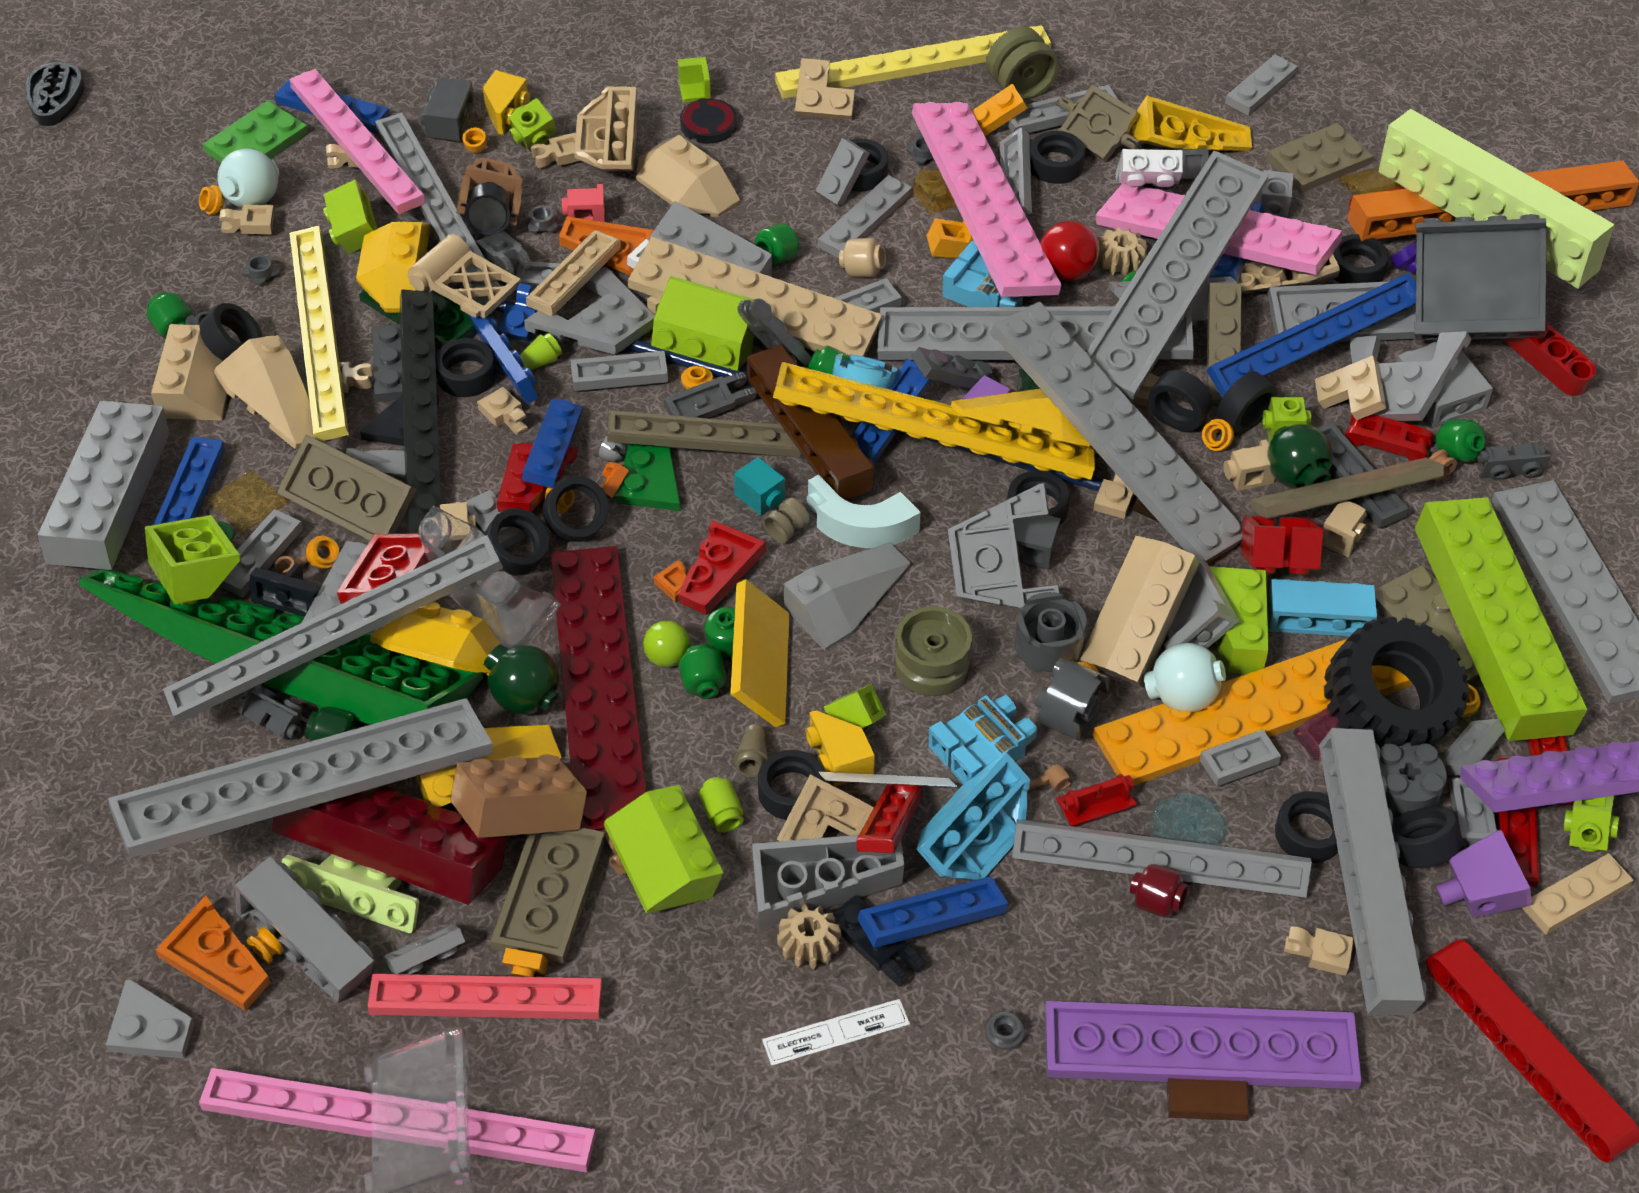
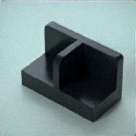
(283, 592)

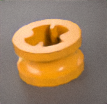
(265, 945)

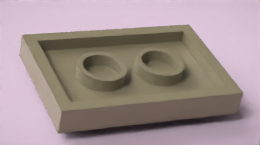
(1319, 157)

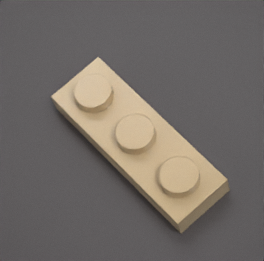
(1578, 893)

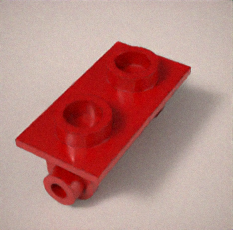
(1097, 800)

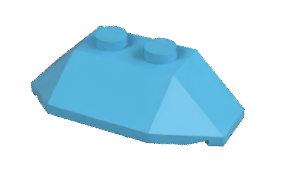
(977, 822)

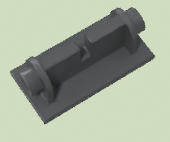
(1526, 460)
(284, 717)

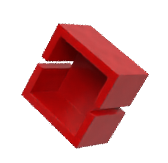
(1291, 545)

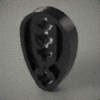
(42, 98)

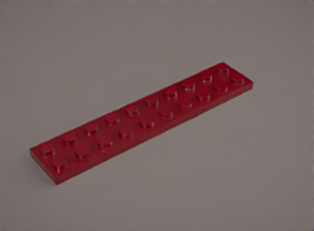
(597, 681)

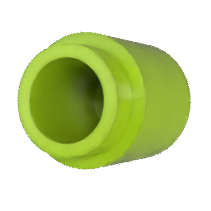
(721, 804)

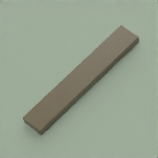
(699, 433)
(1347, 488)

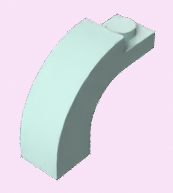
(862, 525)

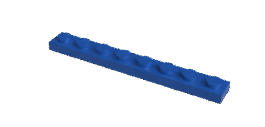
(1316, 333)

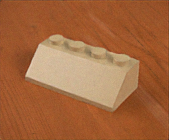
(1140, 609)

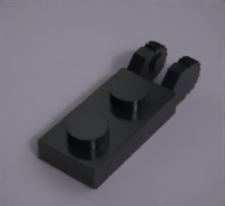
(880, 957)

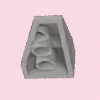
(840, 593)

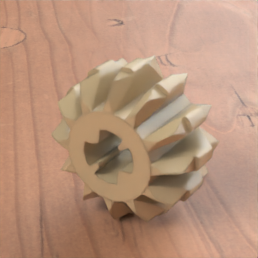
(1121, 251)
(809, 936)

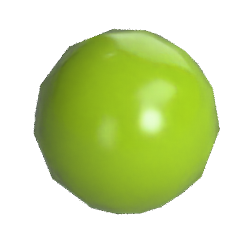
(666, 643)

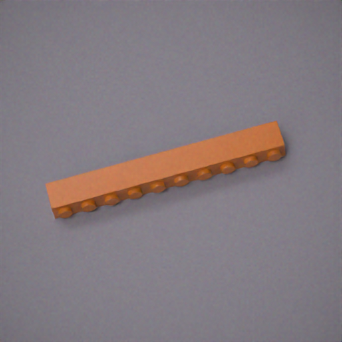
(1398, 211)

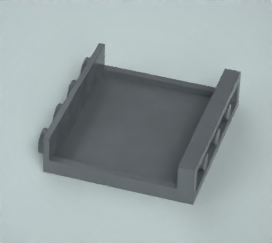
(1481, 277)

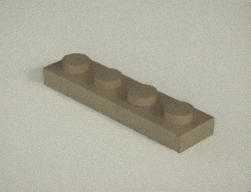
(1223, 327)

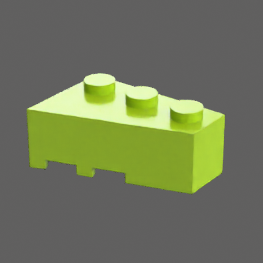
(1246, 643)

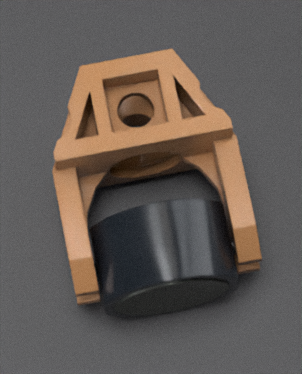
(490, 195)

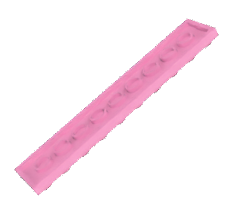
(986, 200)

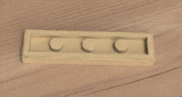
(573, 273)

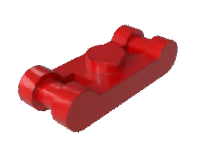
(1390, 436)

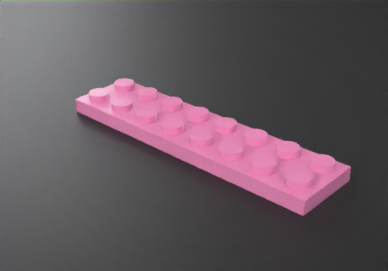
(1259, 237)

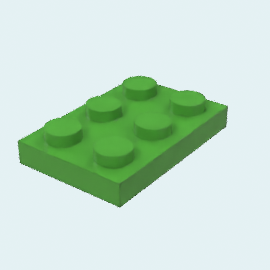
(263, 129)

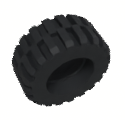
(1418, 656)

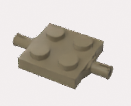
(1100, 122)

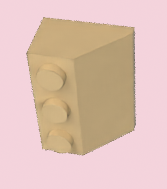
(187, 379)

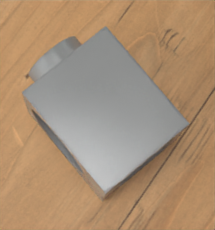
(1277, 193)

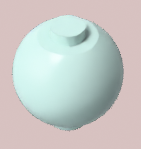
(248, 177)
(1185, 677)

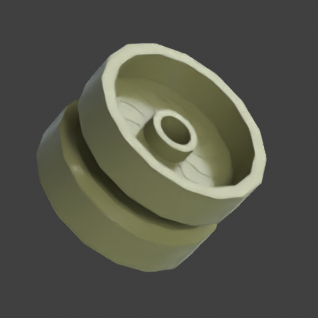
(1024, 61)
(933, 650)

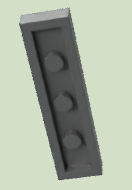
(1382, 506)

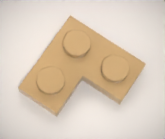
(816, 98)
(1356, 382)
(824, 806)

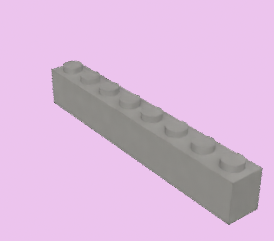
(1372, 873)

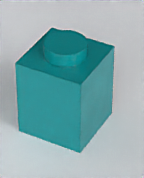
(759, 486)

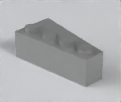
(702, 235)
(818, 874)
(304, 928)

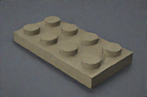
(345, 490)
(1421, 599)
(548, 892)

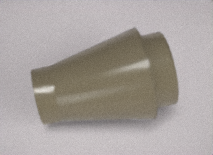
(751, 751)

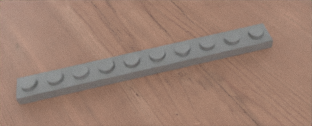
(438, 206)
(332, 629)

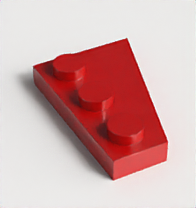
(519, 493)
(720, 566)

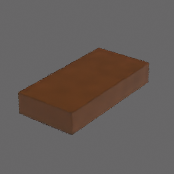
(1207, 1099)

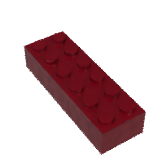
(400, 839)

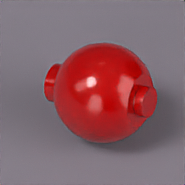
(1071, 250)

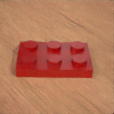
(382, 561)

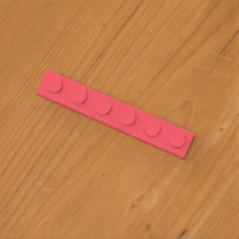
(485, 996)

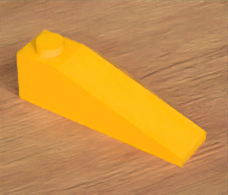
(1180, 127)
(1022, 411)
(506, 742)

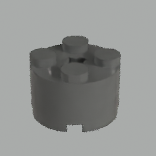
(1049, 631)
(1072, 699)
(1412, 776)

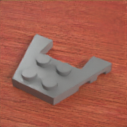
(604, 325)
(1412, 386)
(988, 555)

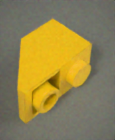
(502, 96)
(840, 745)

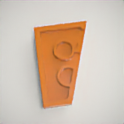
(577, 230)
(214, 956)

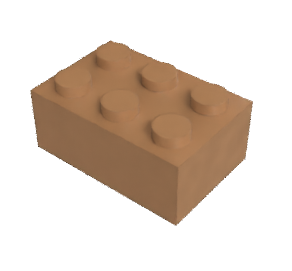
(518, 796)

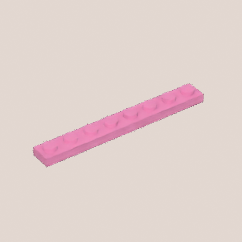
(357, 141)

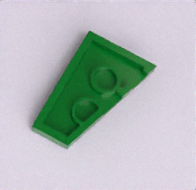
(649, 478)

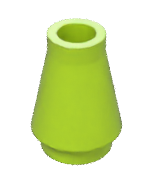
(541, 352)

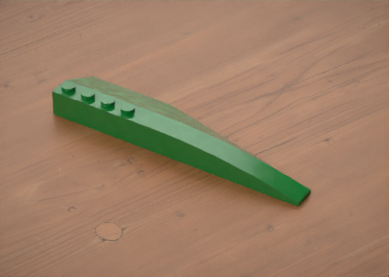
(351, 678)

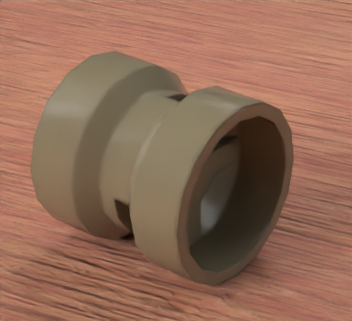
(786, 520)

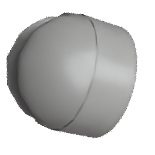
(610, 450)

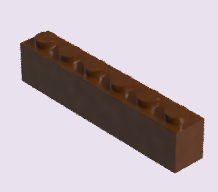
(816, 435)

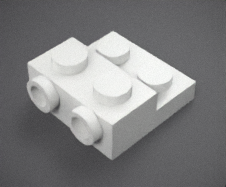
(1153, 167)

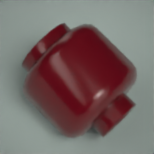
(1159, 890)

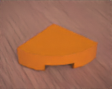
(614, 476)
(671, 580)

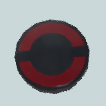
(708, 120)

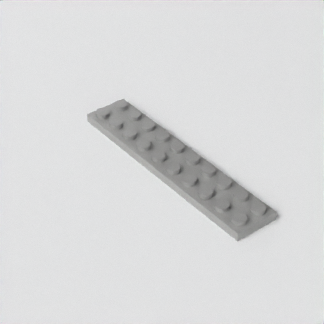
(1175, 271)
(967, 331)
(1119, 433)
(298, 777)

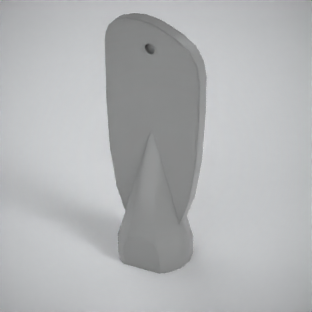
(387, 461)

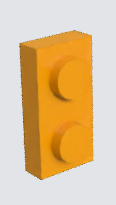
(999, 109)

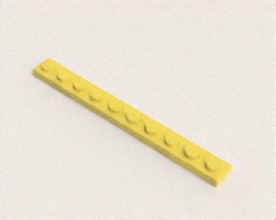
(901, 63)
(318, 335)

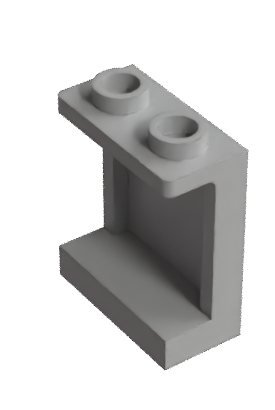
(1463, 389)
(1203, 612)

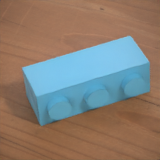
(1319, 607)

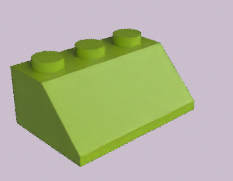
(702, 324)
(190, 557)
(664, 850)

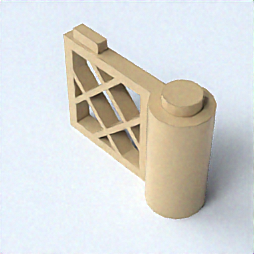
(447, 265)

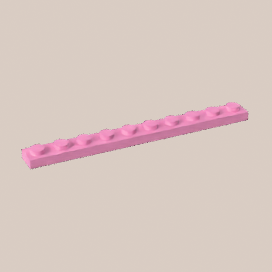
(351, 1113)

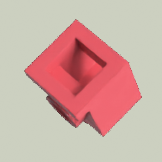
(585, 203)

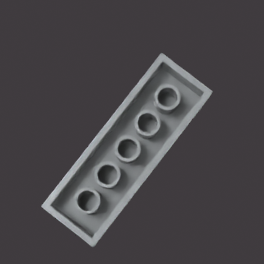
(104, 485)

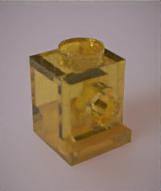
(928, 187)

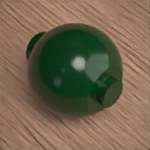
(1300, 456)
(522, 678)

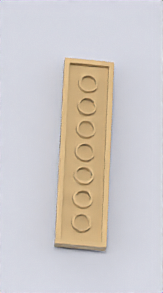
(806, 314)

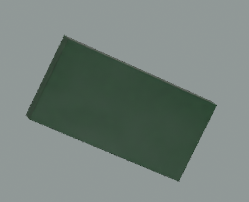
(449, 320)

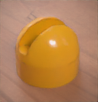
(477, 140)

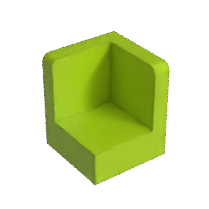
(693, 79)
(858, 707)

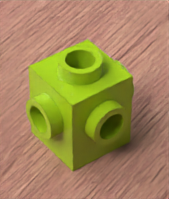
(531, 124)
(1285, 412)
(1591, 823)

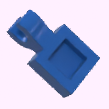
(514, 316)

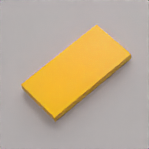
(760, 653)

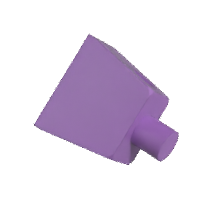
(1486, 878)

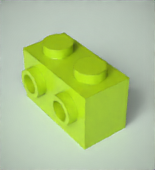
(349, 215)

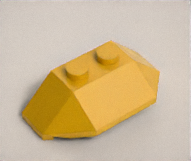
(387, 259)
(440, 637)

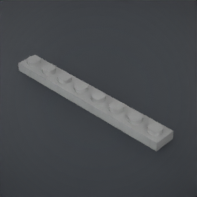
(1134, 853)

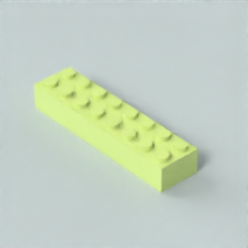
(1479, 185)

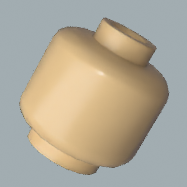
(862, 257)

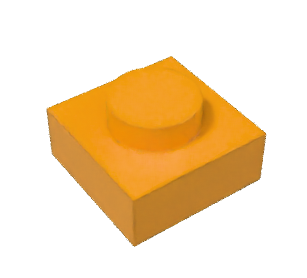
(525, 963)

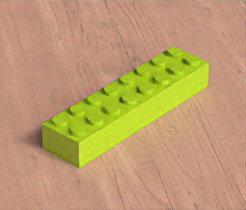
(1500, 620)

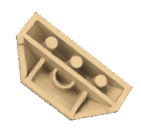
(608, 130)
(688, 176)

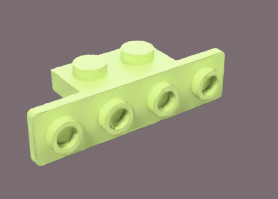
(357, 890)

